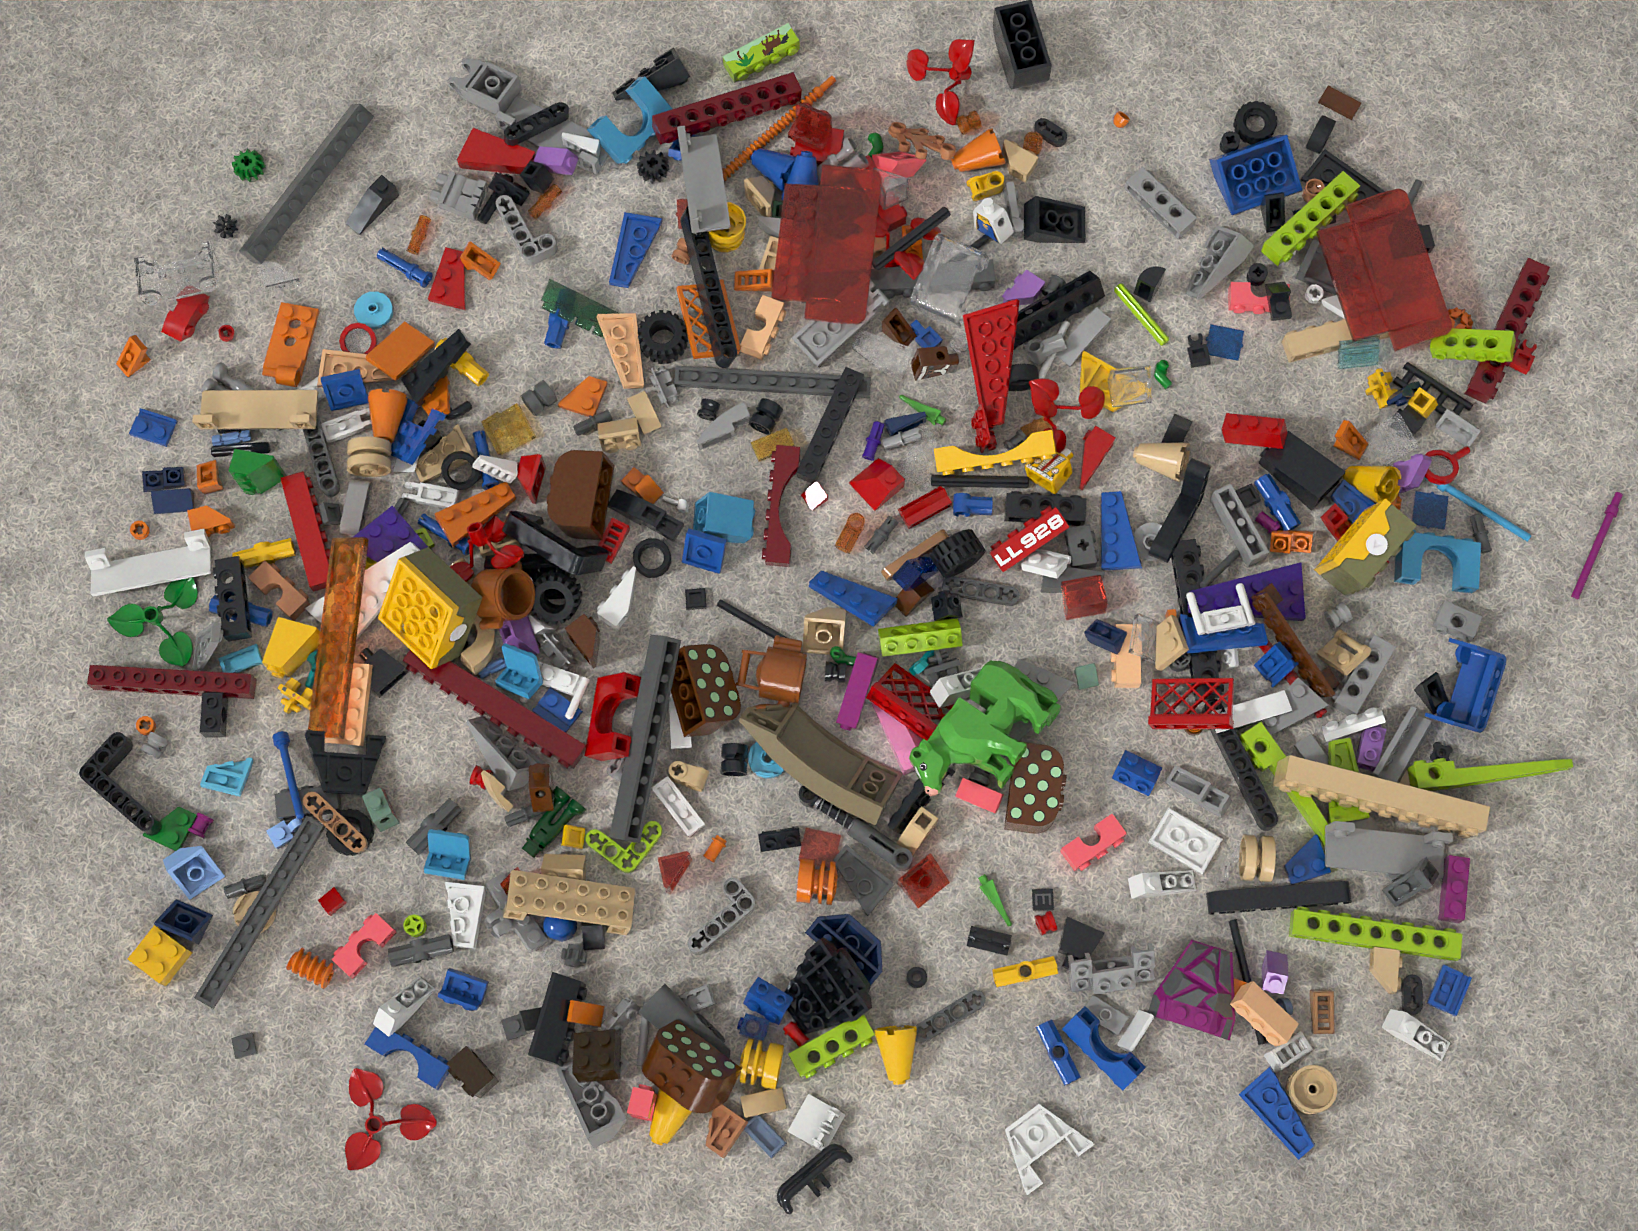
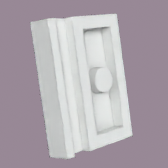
(1046, 563)

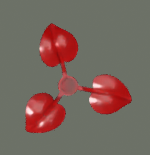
(960, 54)
(908, 262)
(1046, 391)
(480, 536)
(362, 1149)

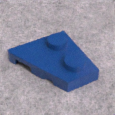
(1307, 863)

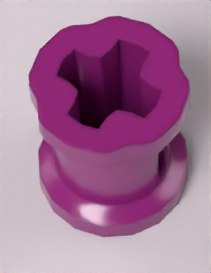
(200, 825)

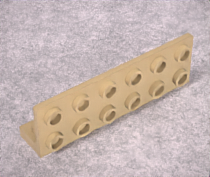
(258, 409)
(570, 900)

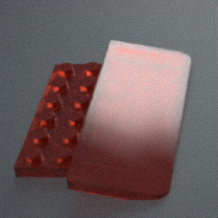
(828, 244)
(1385, 272)

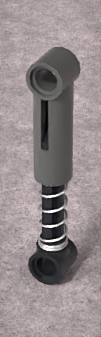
(860, 831)

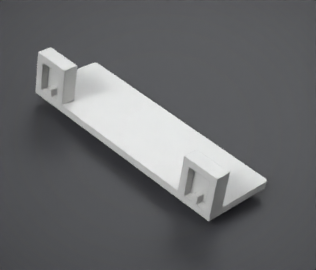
(150, 568)

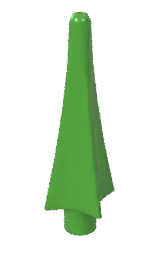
(932, 415)
(989, 889)

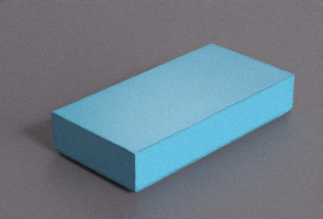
(241, 660)

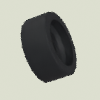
(1320, 134)
(1021, 375)
(445, 470)
(647, 543)

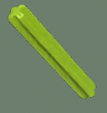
(1141, 314)

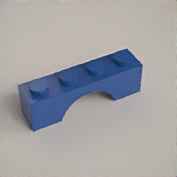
(1120, 1067)
(430, 1069)

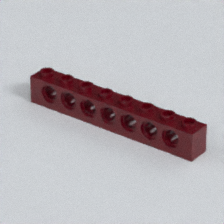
(733, 100)
(1531, 271)
(170, 681)

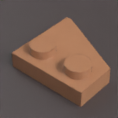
(724, 1130)

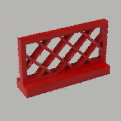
(905, 711)
(1195, 720)

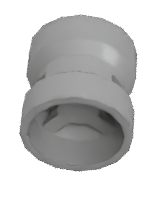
(1338, 615)
(154, 744)

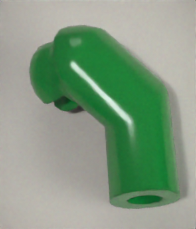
(877, 144)
(1160, 374)
(839, 655)

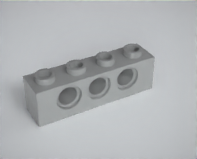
(1162, 212)
(1350, 704)

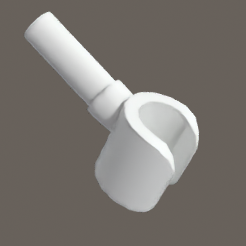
(682, 505)

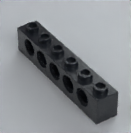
(1057, 307)
(830, 425)

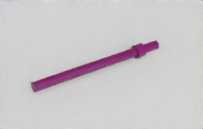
(1611, 512)

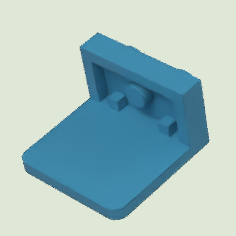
(521, 672)
(448, 854)

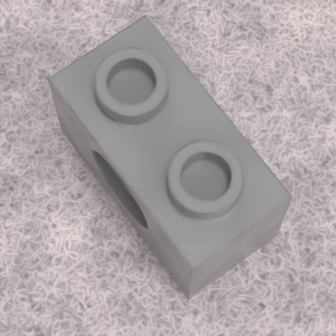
(1468, 622)

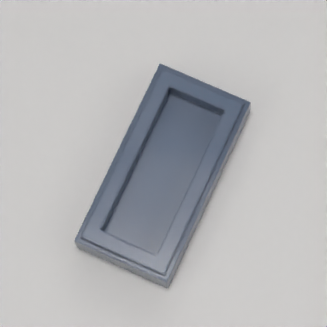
(764, 1135)

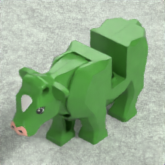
(980, 738)

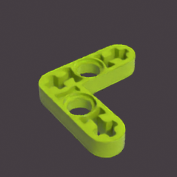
(622, 854)

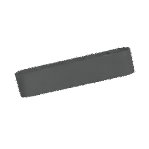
(320, 459)

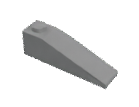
(1224, 253)
(505, 758)
(594, 1106)

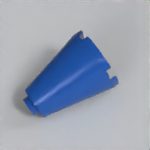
(773, 165)
(803, 170)

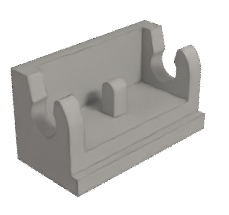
(1458, 428)

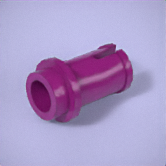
(1267, 522)

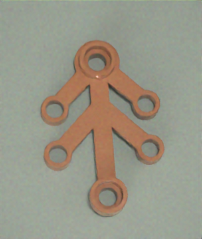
(920, 138)

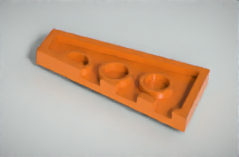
(477, 508)

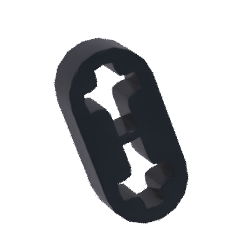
(1050, 132)
(1417, 994)

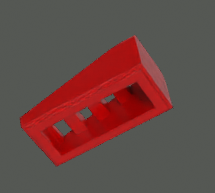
(609, 530)

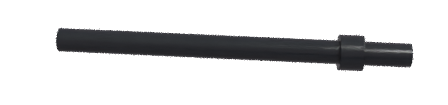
(1243, 965)

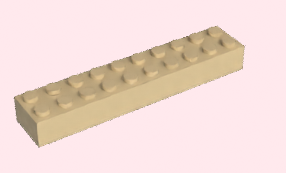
(1381, 796)

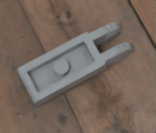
(1012, 209)

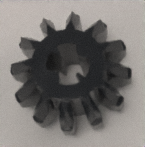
(660, 166)

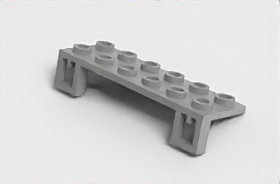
(552, 137)
(703, 182)
(1382, 850)

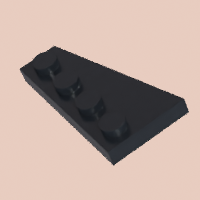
(427, 373)
(911, 804)

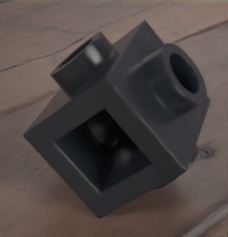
(946, 606)

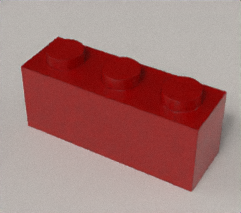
(1254, 430)

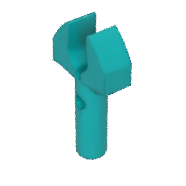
(311, 659)
(918, 666)

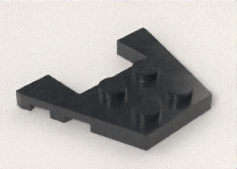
(344, 771)

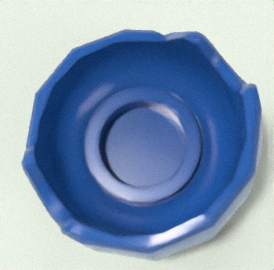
(559, 928)

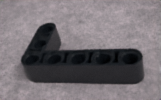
(1182, 511)
(553, 548)
(114, 791)

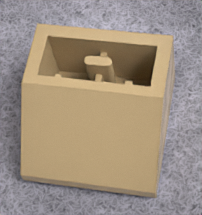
(619, 435)
(564, 866)

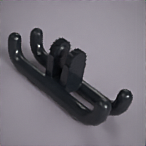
(808, 1173)

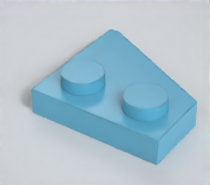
(227, 777)

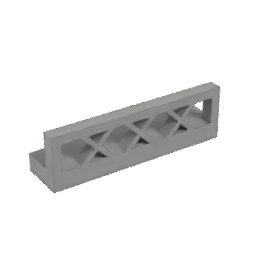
(1403, 746)

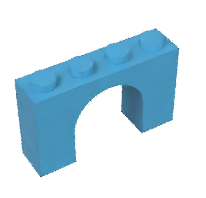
(618, 145)
(1462, 554)

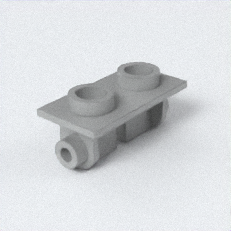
(667, 393)
(552, 645)
(626, 1010)

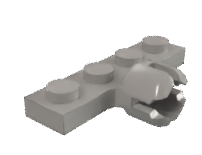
(527, 930)

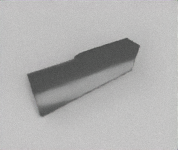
(667, 1006)

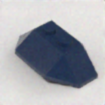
(855, 938)

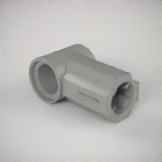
(1040, 350)

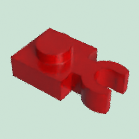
(1523, 358)

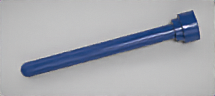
(281, 741)

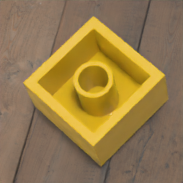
(159, 955)

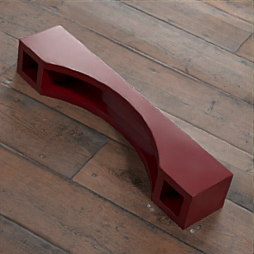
(785, 467)

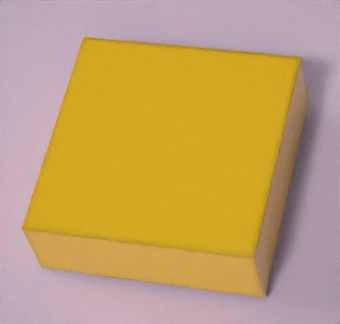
(573, 836)

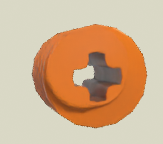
(311, 968)

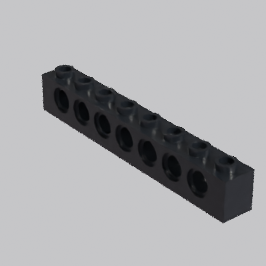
(1190, 550)

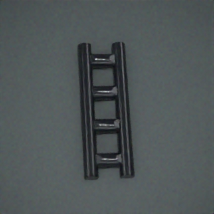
(1431, 382)

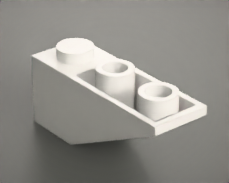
(618, 605)
(952, 687)
(1161, 883)
(402, 1006)
(1415, 1034)

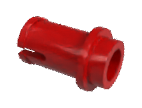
(795, 1034)

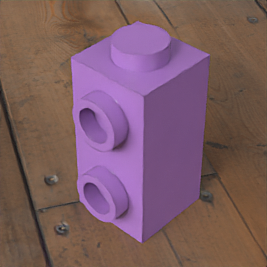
(557, 160)
(1370, 747)
(1274, 972)

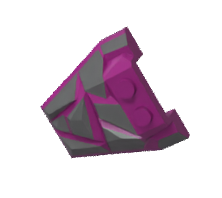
(1198, 991)

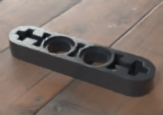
(534, 121)

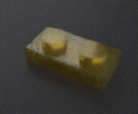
(764, 446)

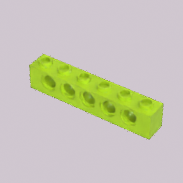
(1343, 186)

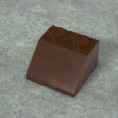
(585, 637)

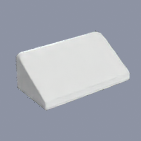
(1135, 1031)

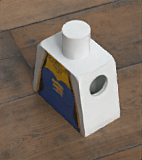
(992, 220)

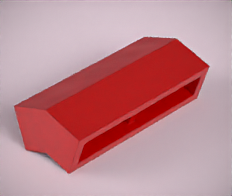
(925, 507)

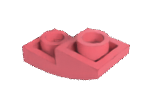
(979, 795)

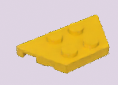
(1095, 373)

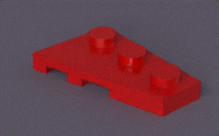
(449, 281)

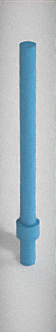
(1484, 510)

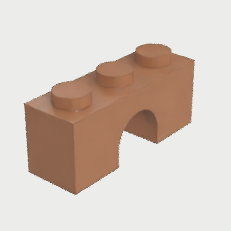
(267, 578)

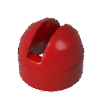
(230, 331)

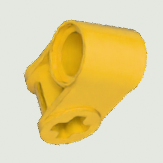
(982, 185)

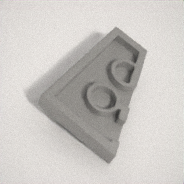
(206, 644)
(1303, 704)

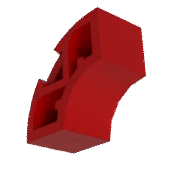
(182, 320)

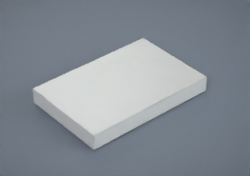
(1185, 841)

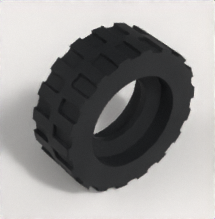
(1259, 109)
(364, 824)

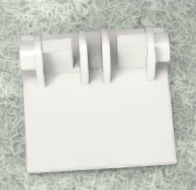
(816, 1122)

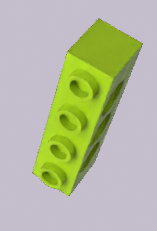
(1483, 339)
(920, 637)
(800, 1056)

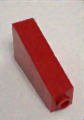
(492, 154)

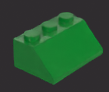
(255, 471)

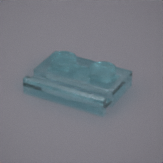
(1358, 353)

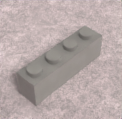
(1239, 525)

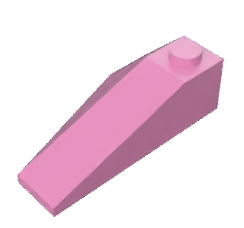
(900, 739)

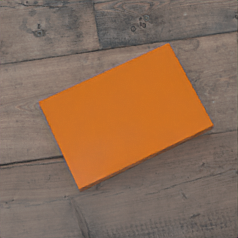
(400, 350)

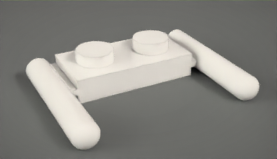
(1224, 618)
(564, 682)

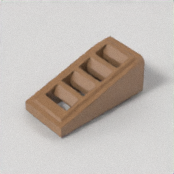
(1314, 994)

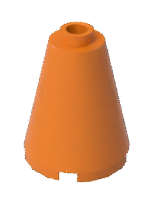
(979, 153)
(386, 412)

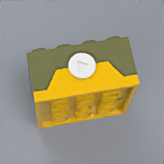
(1366, 548)
(429, 607)

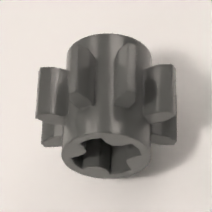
(574, 955)

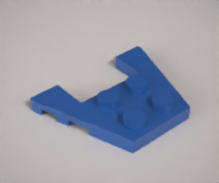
(410, 436)

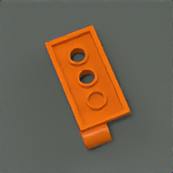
(284, 361)

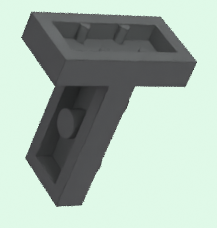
(1412, 882)

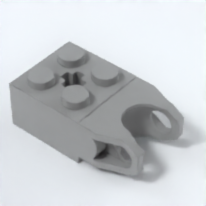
(486, 85)

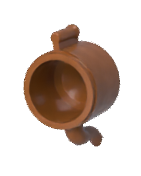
(506, 595)
(778, 673)

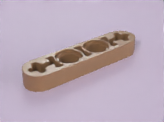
(925, 547)
(333, 824)

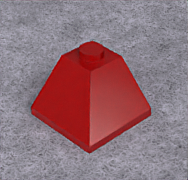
(530, 475)
(878, 483)

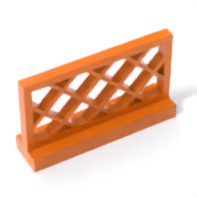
(687, 319)

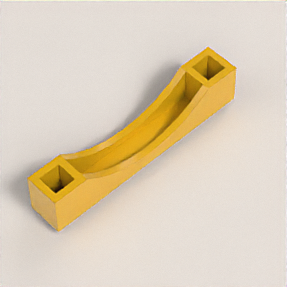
(1036, 445)

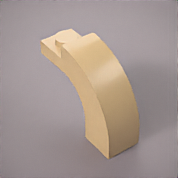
(481, 651)

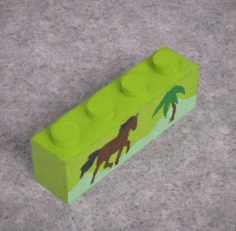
(761, 53)

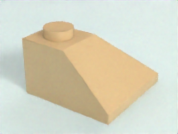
(760, 194)
(824, 630)

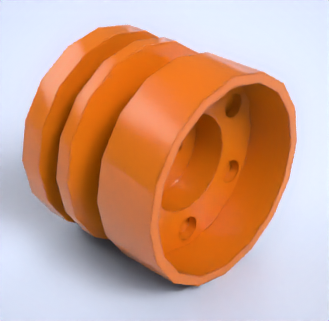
(816, 881)

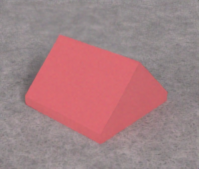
(898, 163)

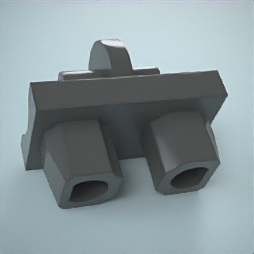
(932, 671)

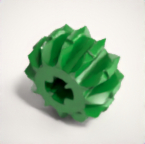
(255, 167)

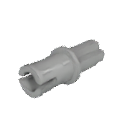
(902, 438)

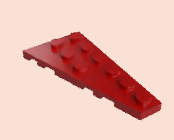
(991, 347)

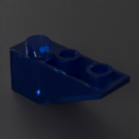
(915, 572)

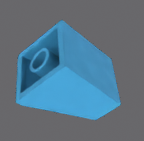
(724, 517)

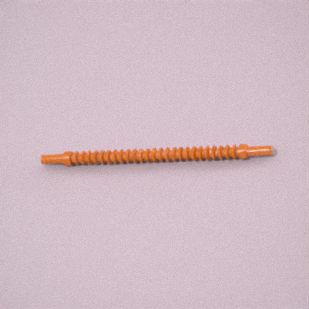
(817, 93)

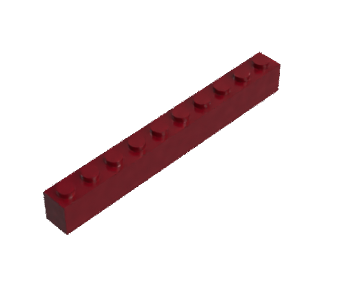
(501, 710)

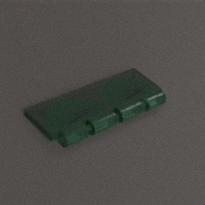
(574, 305)

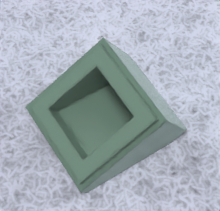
(1086, 676)

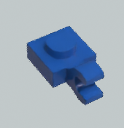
(926, 337)

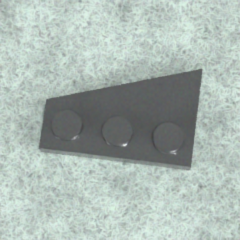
(862, 878)

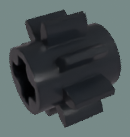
(230, 227)

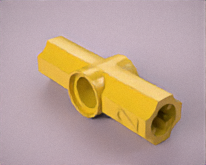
(468, 367)
(266, 552)
(1011, 974)

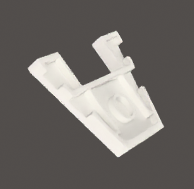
(1034, 1136)

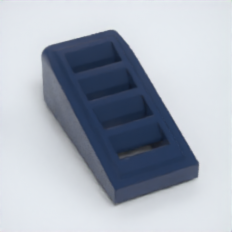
(904, 423)

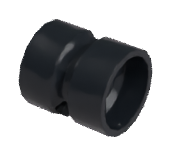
(766, 415)
(734, 759)

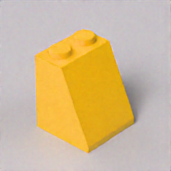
(289, 647)

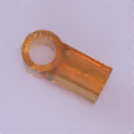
(850, 534)

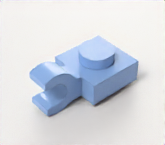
(283, 832)

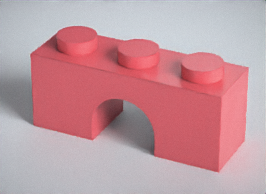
(1242, 299)
(1079, 854)
(349, 956)
(642, 1102)

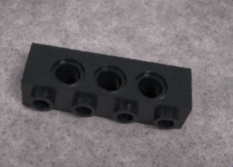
(1035, 500)
(234, 568)

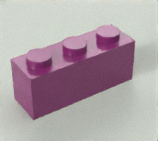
(1454, 889)

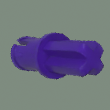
(873, 441)

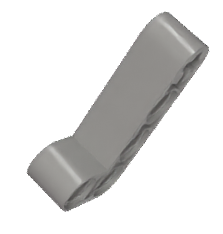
(520, 229)
(718, 920)

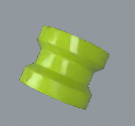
(413, 921)

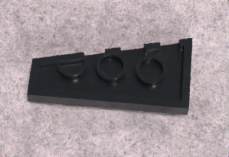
(1328, 167)

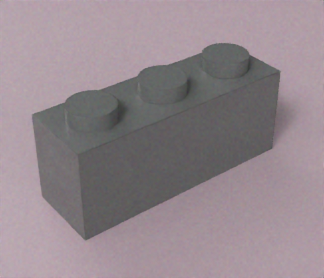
(285, 808)

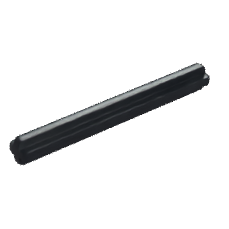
(912, 237)
(979, 481)

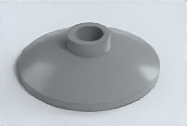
(1142, 536)

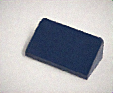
(172, 500)
(1105, 636)

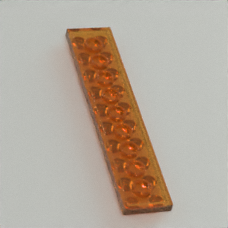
(338, 636)

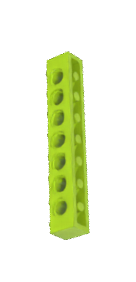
(1450, 939)

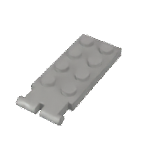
(823, 339)

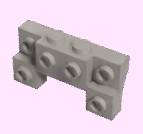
(1112, 973)

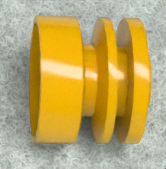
(731, 240)
(761, 1063)

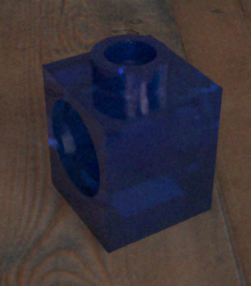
(762, 1031)

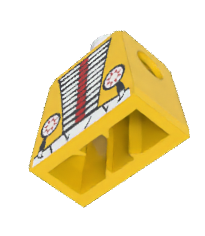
(1050, 472)

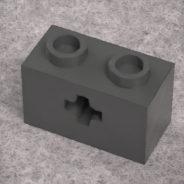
(1081, 536)

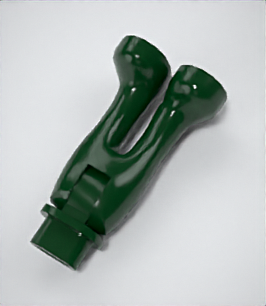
(544, 831)

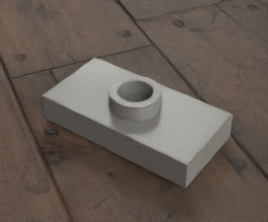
(699, 998)
(1109, 1017)

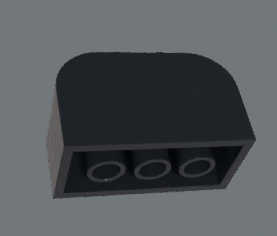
(1021, 45)

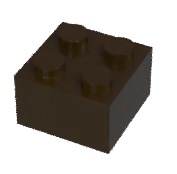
(596, 1056)
(472, 1072)

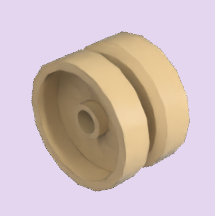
(369, 457)
(1257, 858)
(1322, 1085)

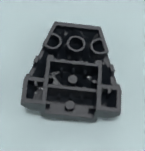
(827, 989)

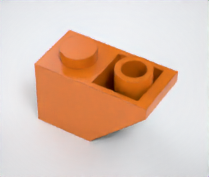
(210, 520)

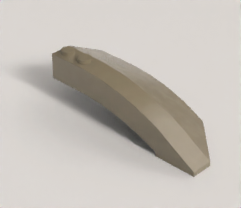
(822, 760)

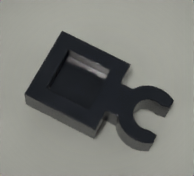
(1197, 352)

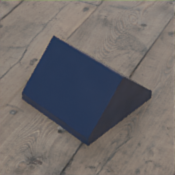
(184, 921)

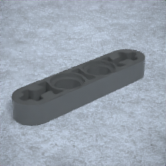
(981, 588)
(949, 1017)

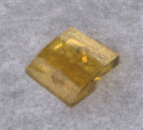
(508, 429)

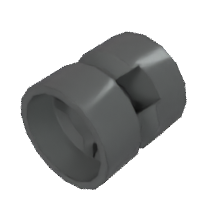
(538, 398)

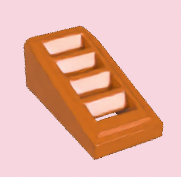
(763, 273)

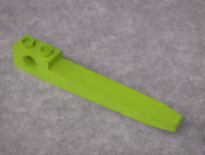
(1269, 759)
(1450, 778)

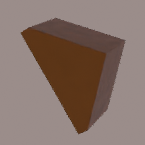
(897, 328)
(909, 600)

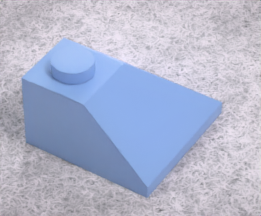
(192, 870)

